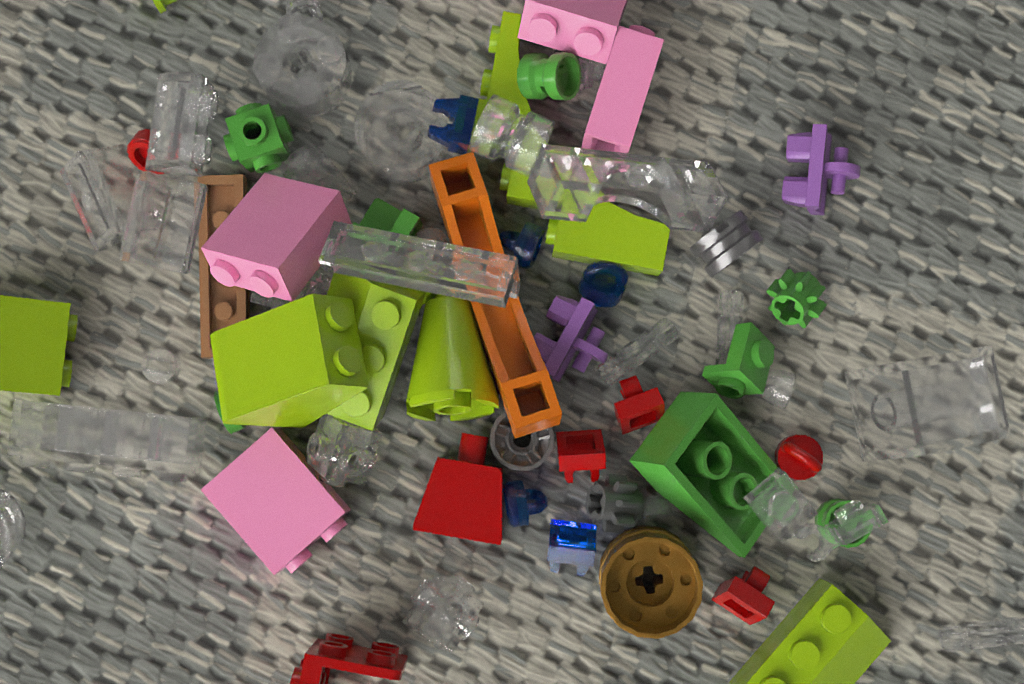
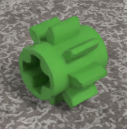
(796, 298)

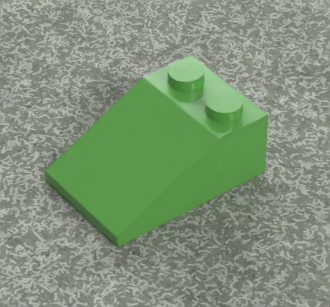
(706, 467)

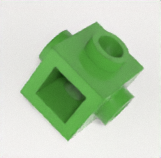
(269, 148)

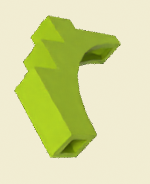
(609, 231)

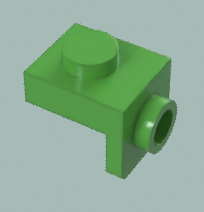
(745, 365)

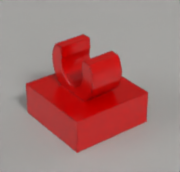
(637, 407)
(580, 452)
(745, 596)

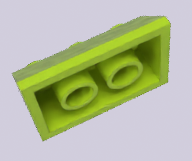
(385, 325)
(817, 643)

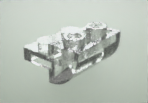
(181, 125)

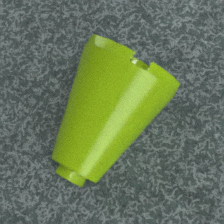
(450, 365)

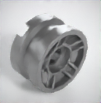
(726, 243)
(517, 457)

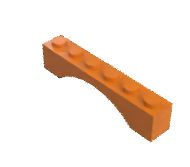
(504, 331)

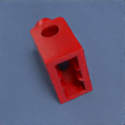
(464, 495)

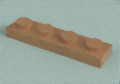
(219, 303)

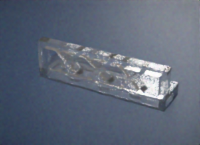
(421, 264)

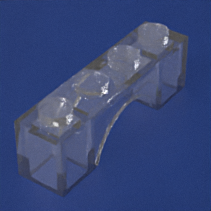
(676, 191)

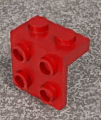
(340, 654)

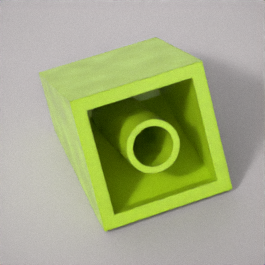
(35, 345)
(289, 363)

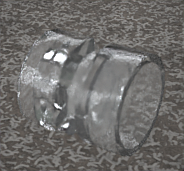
(510, 135)

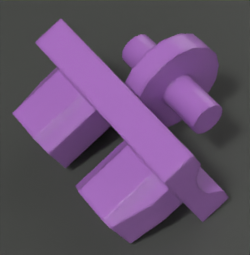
(815, 149)
(576, 320)

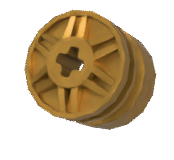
(656, 608)

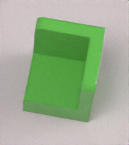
(388, 218)

